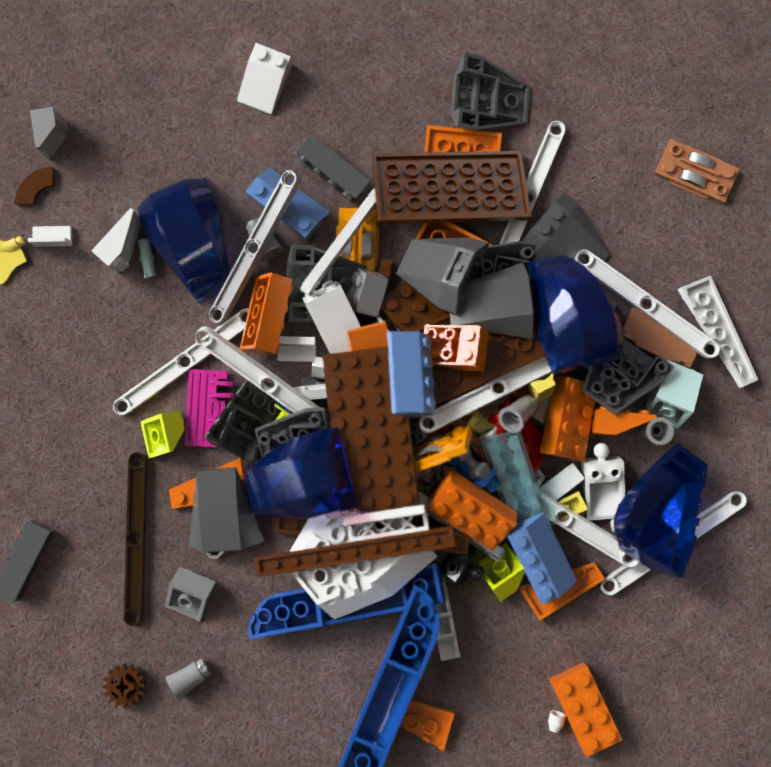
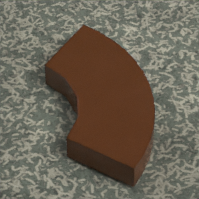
(34, 185)

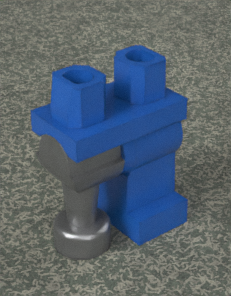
(475, 472)

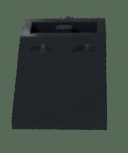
(459, 566)

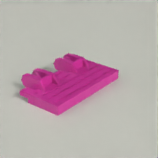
(203, 404)

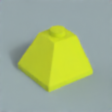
(162, 432)
(503, 575)

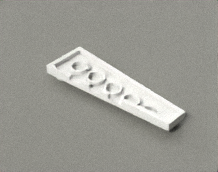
(715, 321)

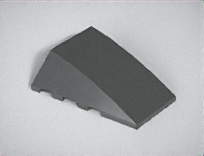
(498, 303)
(237, 423)
(222, 513)

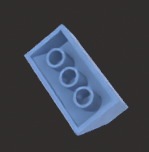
(302, 214)
(411, 374)
(542, 557)

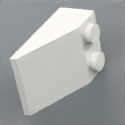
(264, 78)
(119, 242)

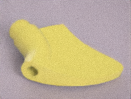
(11, 257)

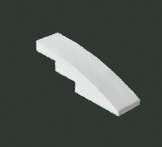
(562, 482)
(447, 636)

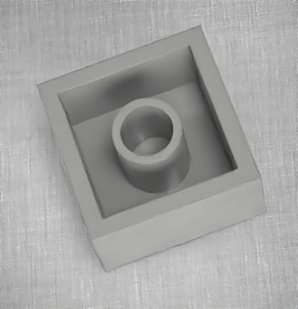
(367, 291)

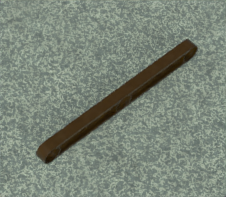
(135, 552)

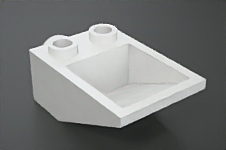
(605, 488)

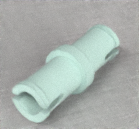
(147, 258)

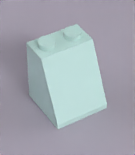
(675, 396)

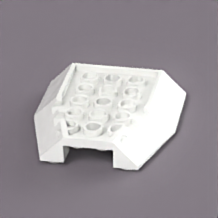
(358, 583)

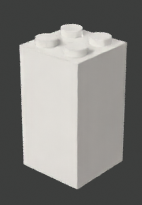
(332, 315)

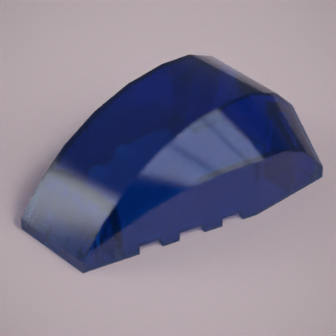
(189, 235)
(573, 315)
(302, 478)
(661, 513)

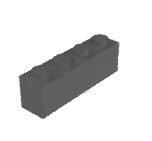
(333, 168)
(24, 560)

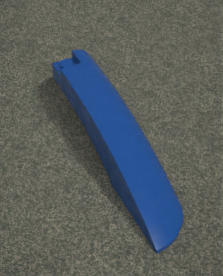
(298, 611)
(394, 683)

